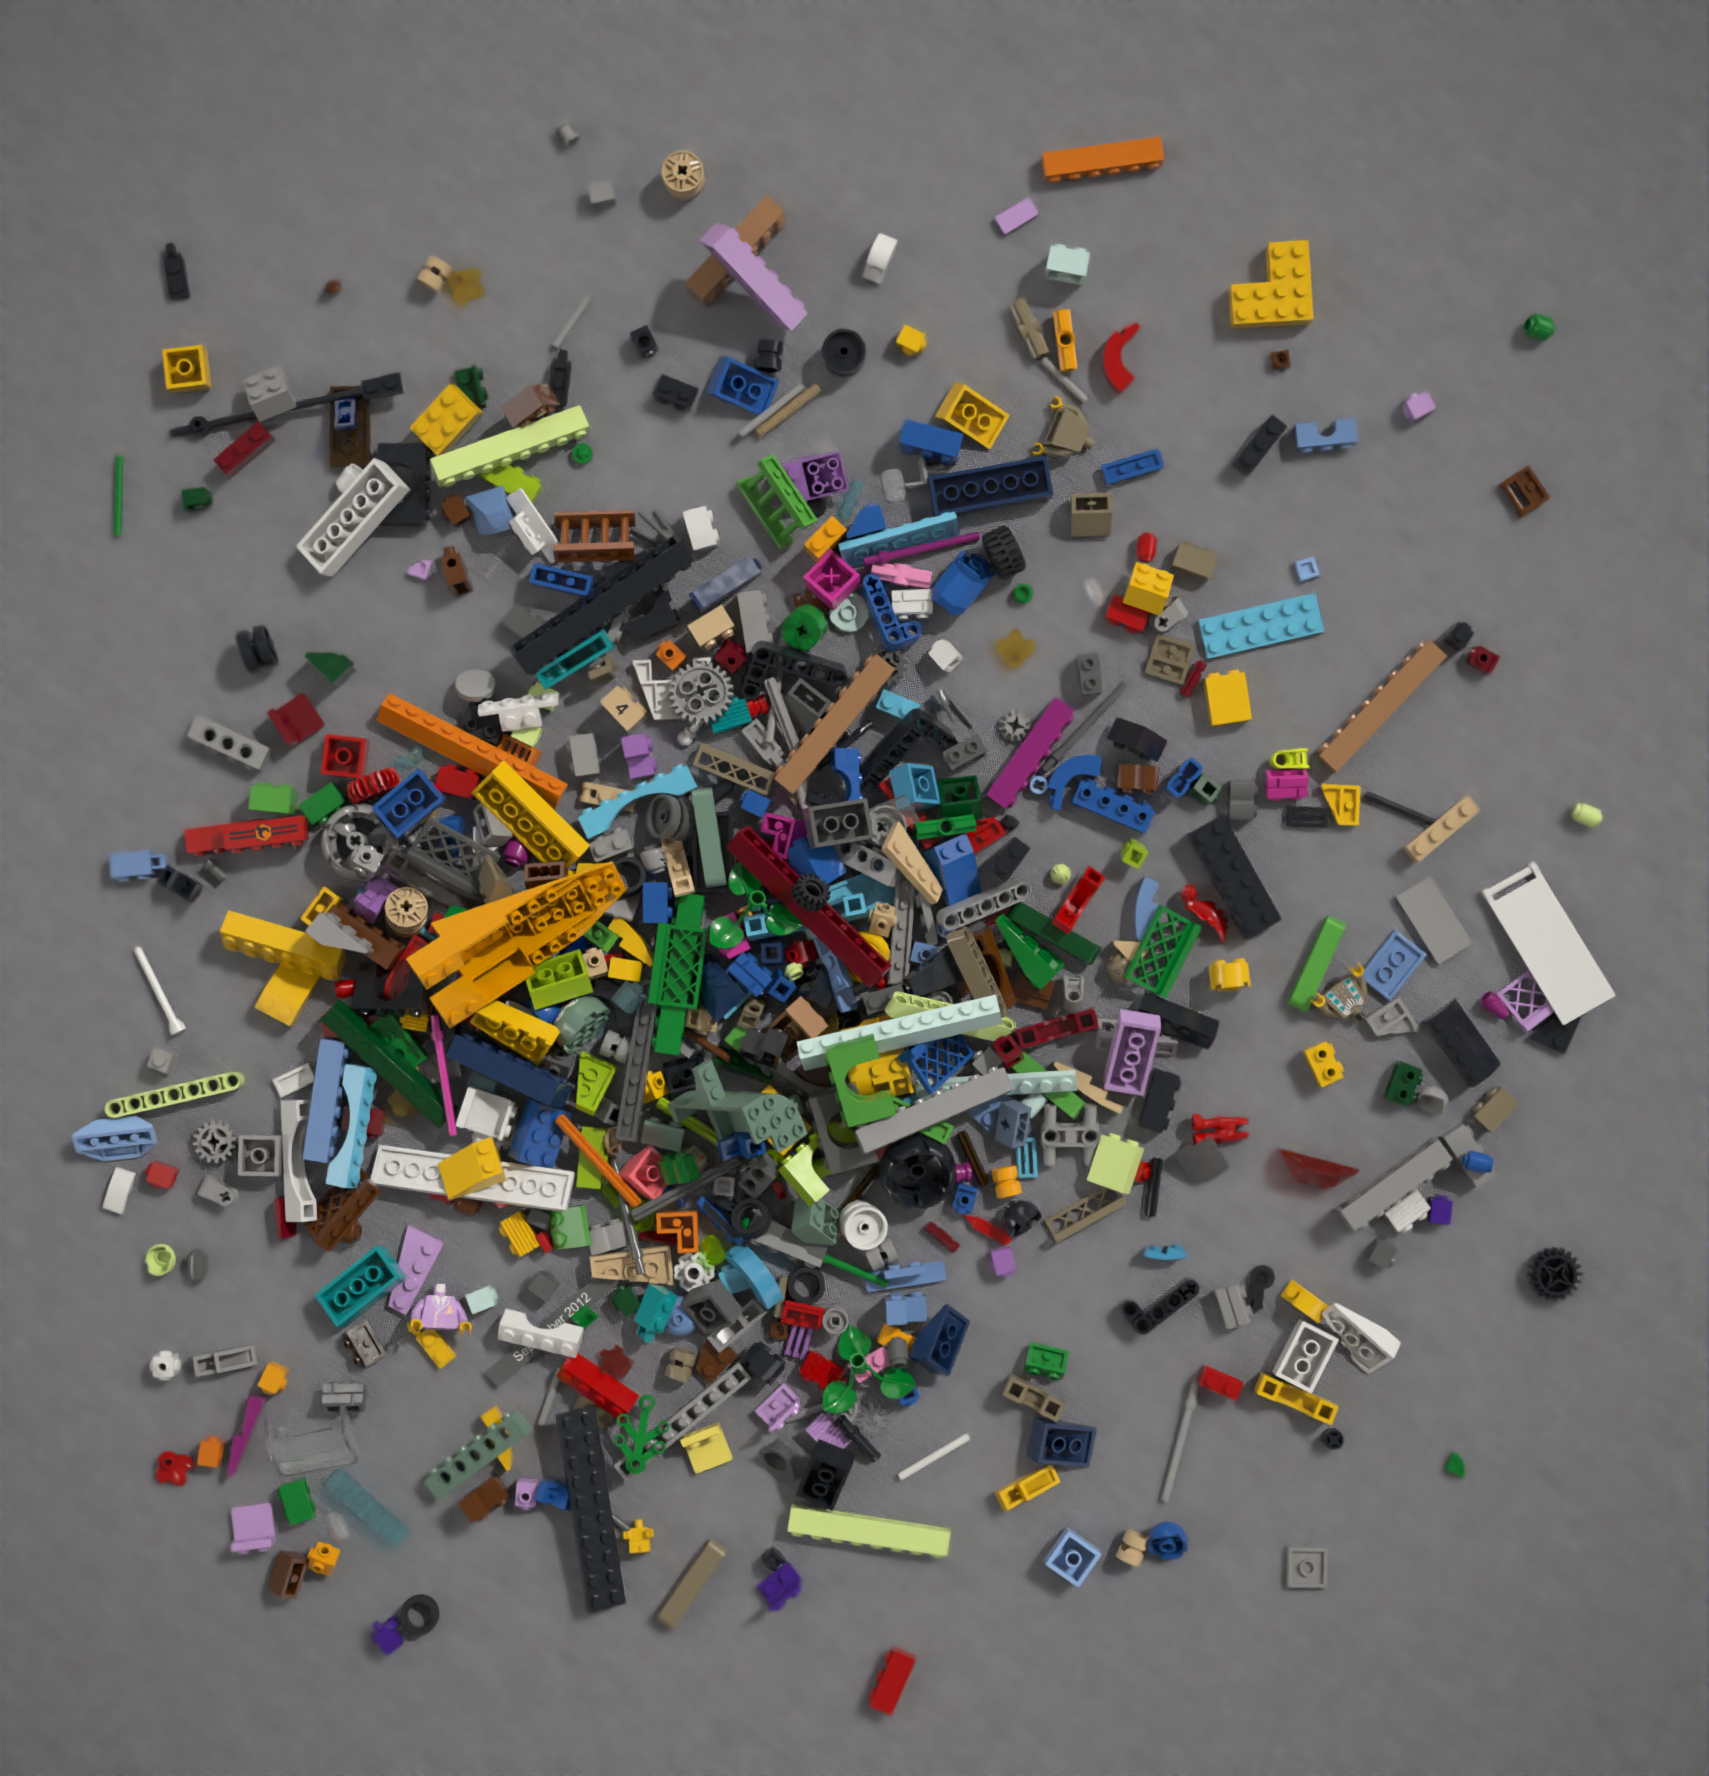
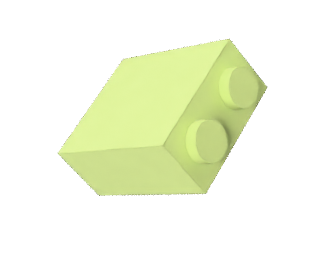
(1115, 1163)

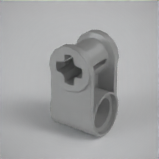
(1172, 613)
(1072, 990)
(214, 1189)

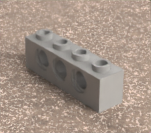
(259, 752)
(888, 875)

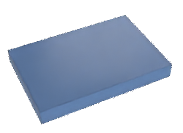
(1392, 965)

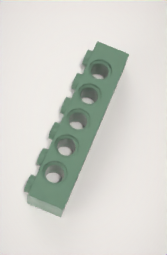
(441, 1485)

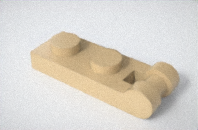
(603, 793)

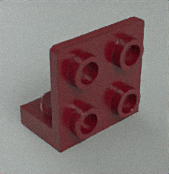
(296, 719)

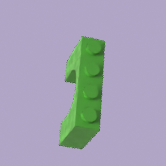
(857, 1108)

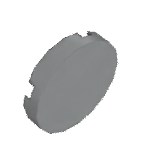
(475, 685)

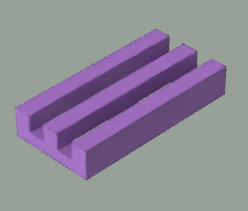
(795, 1353)

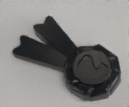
(1261, 1278)

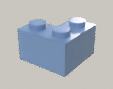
(905, 1308)

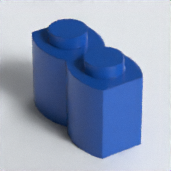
(1187, 772)

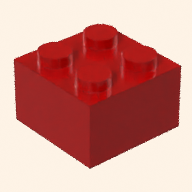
(344, 756)

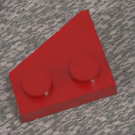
(986, 833)

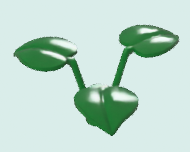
(781, 921)
(854, 1347)

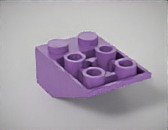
(817, 474)

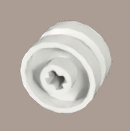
(862, 1224)

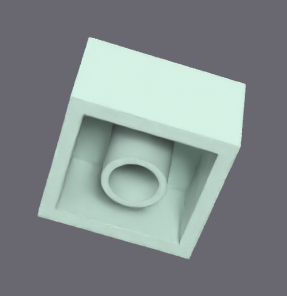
(1067, 264)

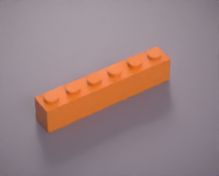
(1102, 158)

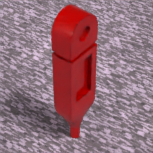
(988, 1229)

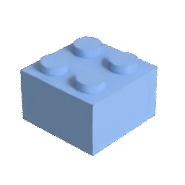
(1072, 1557)

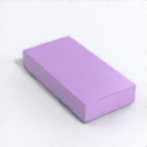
(1016, 216)

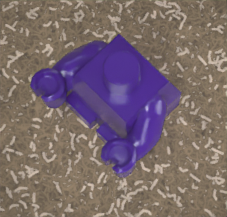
(387, 1635)

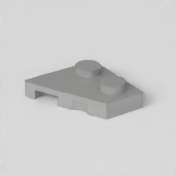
(1392, 1019)

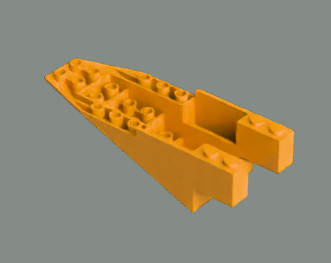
(507, 938)

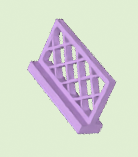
(1533, 1018)

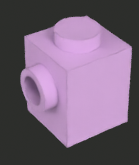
(1418, 406)
(525, 1493)

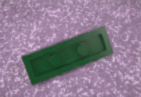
(741, 1066)

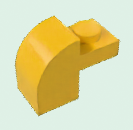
(626, 969)
(1304, 1301)

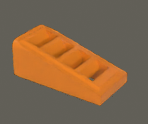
(534, 756)

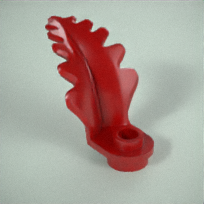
(1205, 910)

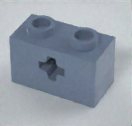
(1012, 1123)

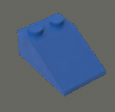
(742, 385)
(955, 869)

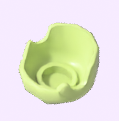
(160, 1259)

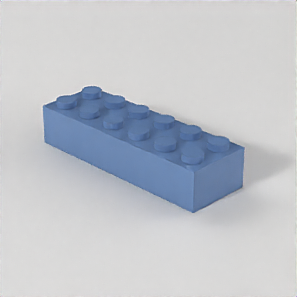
(327, 1101)

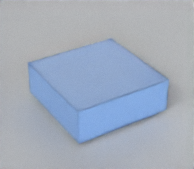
(1306, 569)

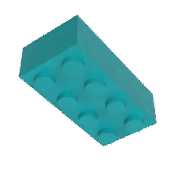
(360, 1286)

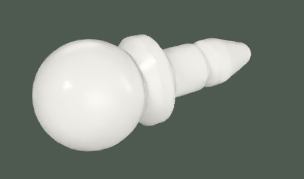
(686, 737)

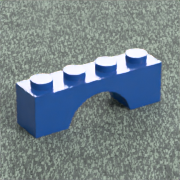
(846, 764)

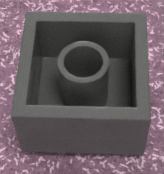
(712, 1307)

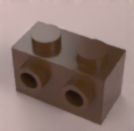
(288, 1574)

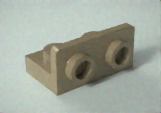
(602, 673)

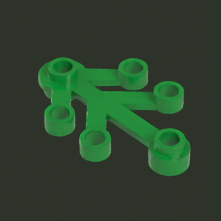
(640, 1438)

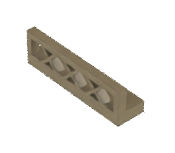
(741, 764)
(1085, 1220)

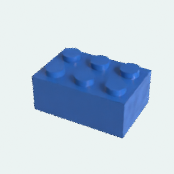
(930, 442)
(409, 803)
(538, 1135)

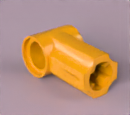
(891, 1331)

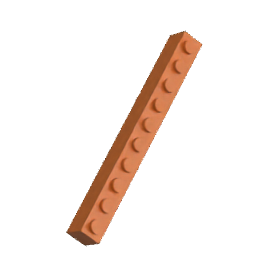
(463, 746)

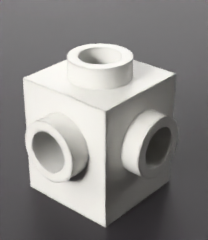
(172, 1364)

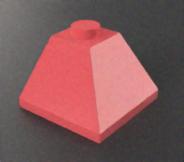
(643, 1173)

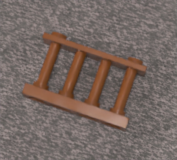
(594, 552)

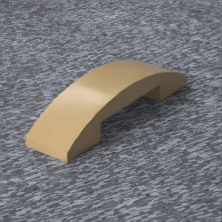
(678, 867)

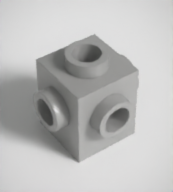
(366, 860)

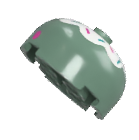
(580, 1022)

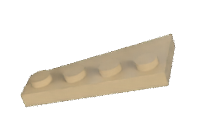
(621, 1266)

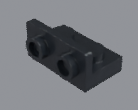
(675, 393)

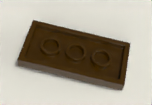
(351, 445)

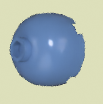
(680, 1321)

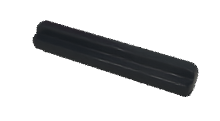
(1153, 1187)

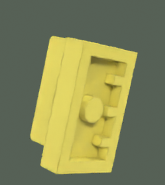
(706, 1447)

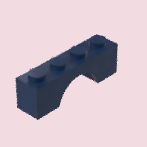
(773, 947)

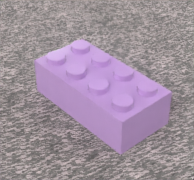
(1131, 1052)

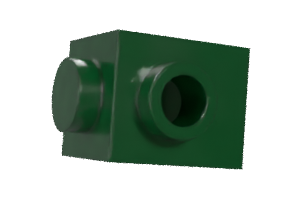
(626, 1300)

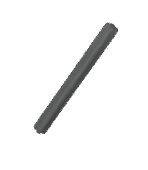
(685, 1188)

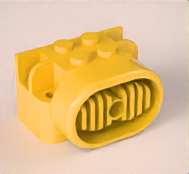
(882, 1073)

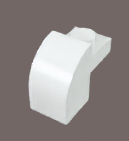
(879, 258)

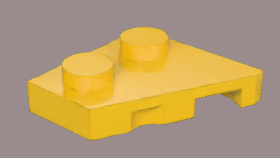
(1343, 802)

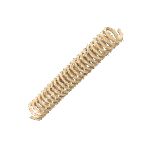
(762, 427)

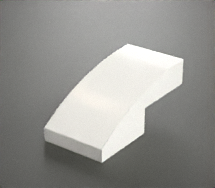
(118, 1190)

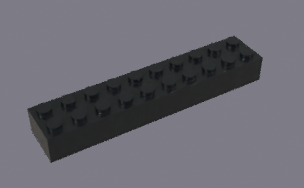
(601, 605)

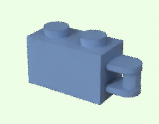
(135, 864)

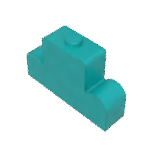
(575, 658)

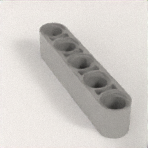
(992, 904)

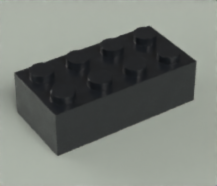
(726, 833)

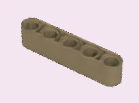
(974, 967)
(691, 1584)

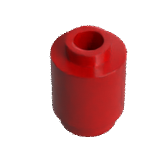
(1146, 547)

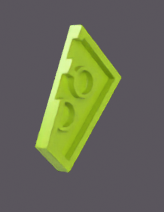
(592, 1082)

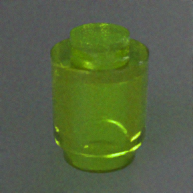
(713, 1250)

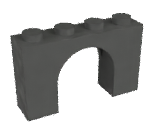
(838, 1155)

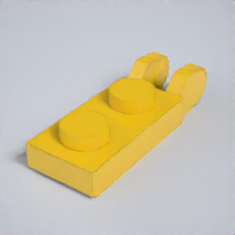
(434, 1345)

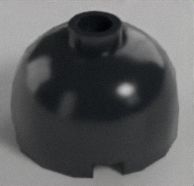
(1019, 1217)

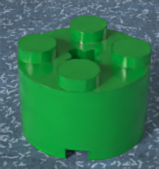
(804, 627)

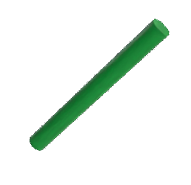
(118, 494)

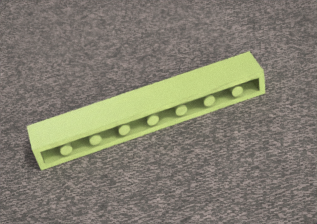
(509, 446)
(869, 1530)

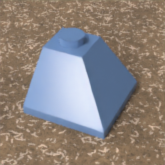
(490, 510)

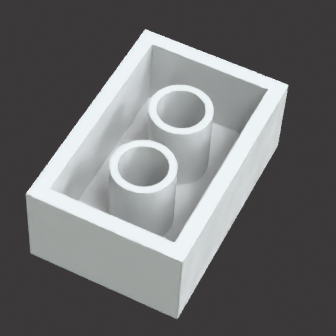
(1305, 1355)

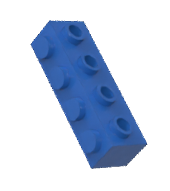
(1113, 807)

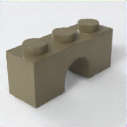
(1033, 1396)

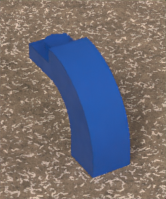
(1080, 765)

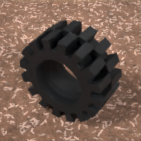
(804, 898)

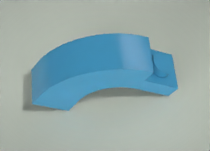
(756, 1274)

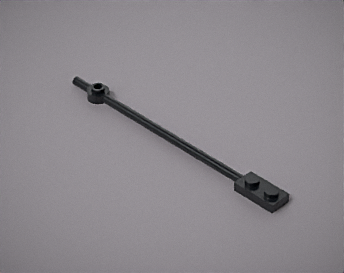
(371, 389)

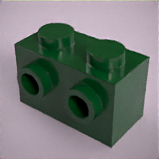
(1403, 1083)

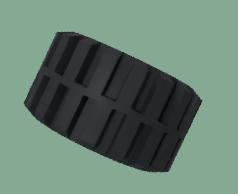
(1003, 552)

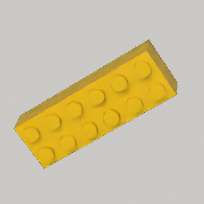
(529, 817)
(281, 945)

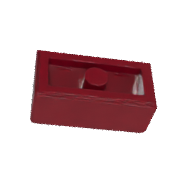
(284, 1228)

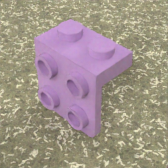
(778, 1407)
(253, 1528)

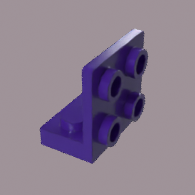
(781, 1586)

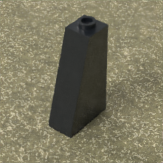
(933, 974)

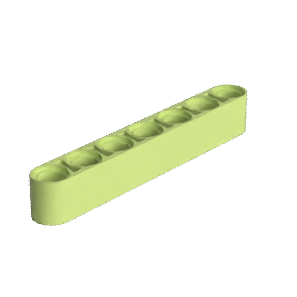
(905, 1004)
(165, 1094)

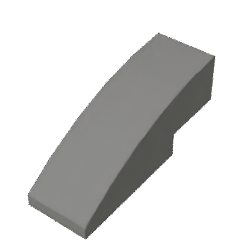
(750, 1314)
(223, 1360)

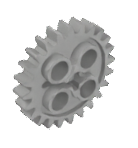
(693, 677)

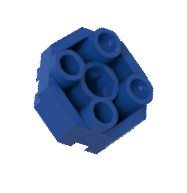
(962, 583)

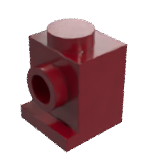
(1475, 662)
(1007, 1043)

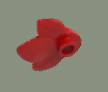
(176, 1470)

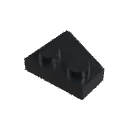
(1555, 1035)

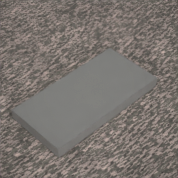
(1433, 920)

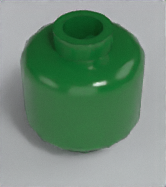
(1539, 327)

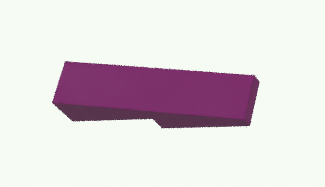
(241, 1440)

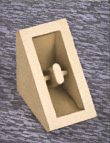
(1128, 948)

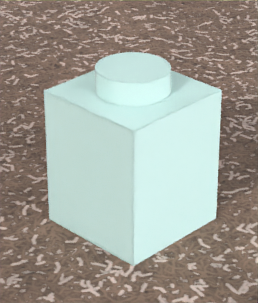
(482, 1299)

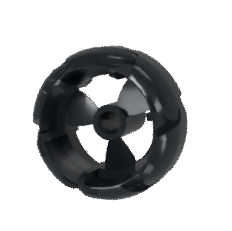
(916, 1152)

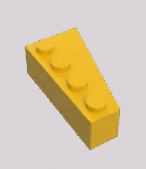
(516, 1030)

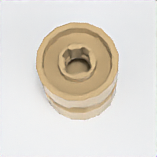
(430, 279)
(1132, 1548)

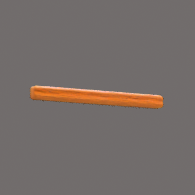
(597, 1160)

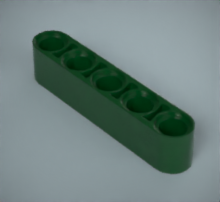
(1043, 927)

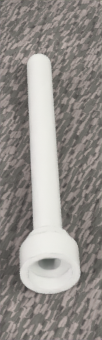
(175, 1024)

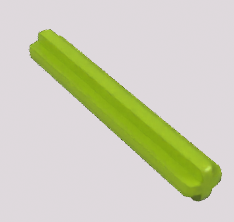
(690, 1122)

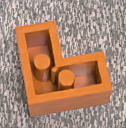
(684, 1224)

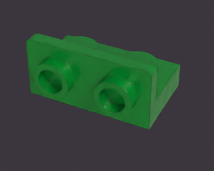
(1046, 1361)

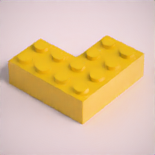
(1285, 295)

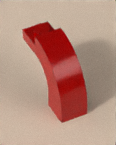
(1113, 368)
(1078, 899)

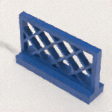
(920, 1052)

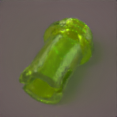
(611, 1194)

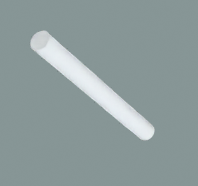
(934, 1456)

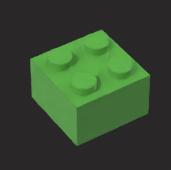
(273, 800)

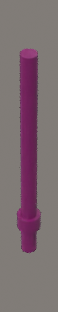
(884, 556)

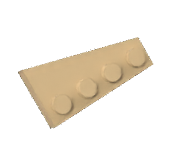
(908, 860)

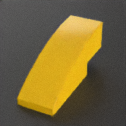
(632, 941)
(489, 1417)
(1027, 1487)

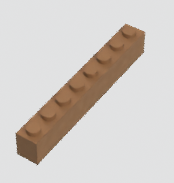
(1381, 706)
(834, 724)

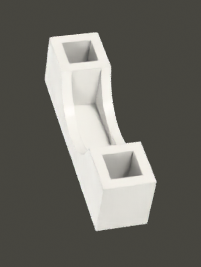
(560, 1340)

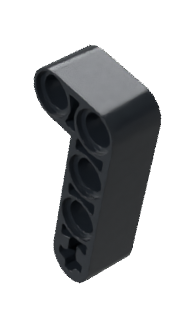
(1162, 1302)

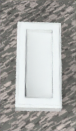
(294, 1080)

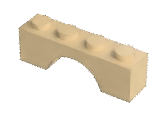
(1441, 829)

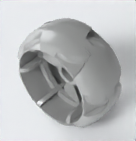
(342, 824)

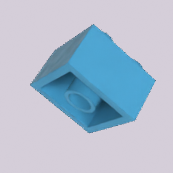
(917, 784)

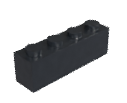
(1181, 1021)

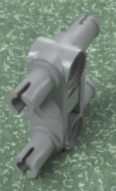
(1069, 1134)

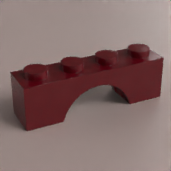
(1056, 1028)

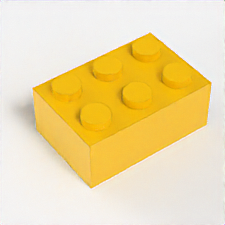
(446, 420)

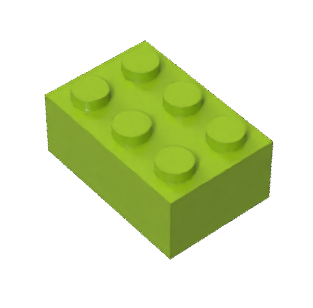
(559, 980)

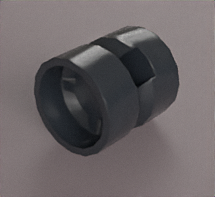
(769, 355)

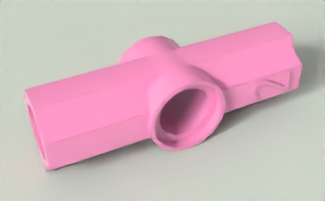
(902, 575)

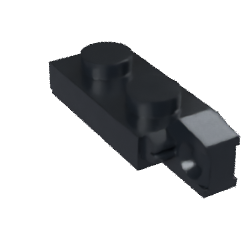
(175, 273)
(560, 377)

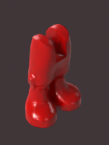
(1225, 1128)

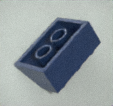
(717, 989)

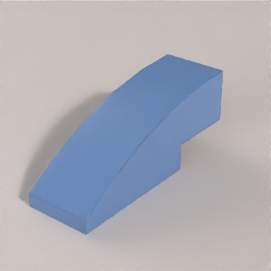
(1144, 908)

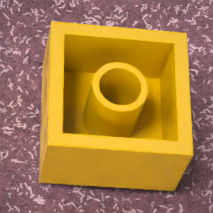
(186, 369)
(1148, 588)

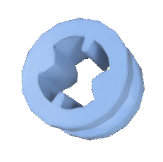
(1040, 779)

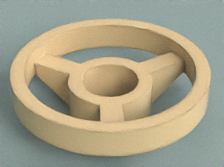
(614, 1142)

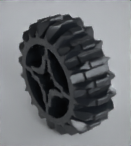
(1551, 1281)

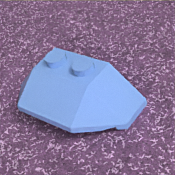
(115, 1138)

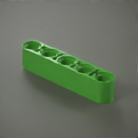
(1316, 963)
(1065, 1100)

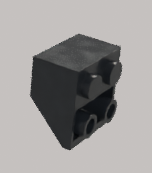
(813, 987)

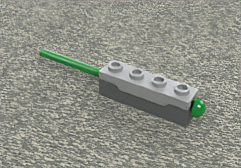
(781, 1239)

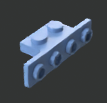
(839, 978)
(909, 1275)

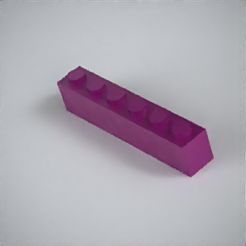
(1030, 752)

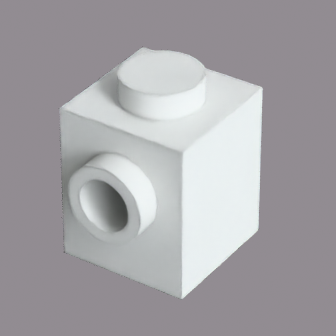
(945, 655)

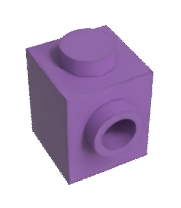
(1002, 1262)

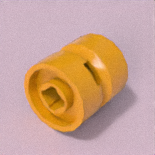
(1006, 1181)

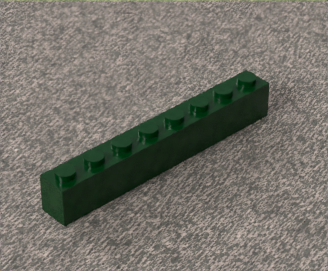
(387, 1062)

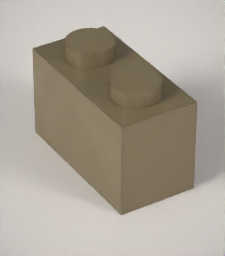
(1194, 560)
(1494, 1108)

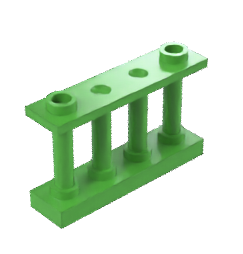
(787, 493)

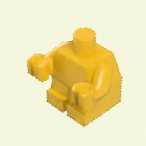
(639, 1538)

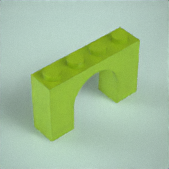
(799, 1168)

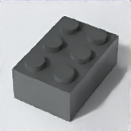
(838, 823)

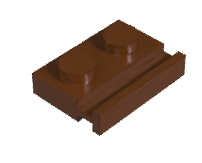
(1028, 994)

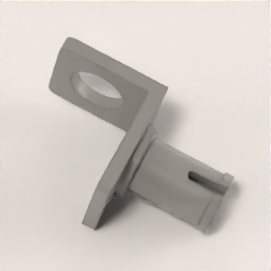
(924, 472)

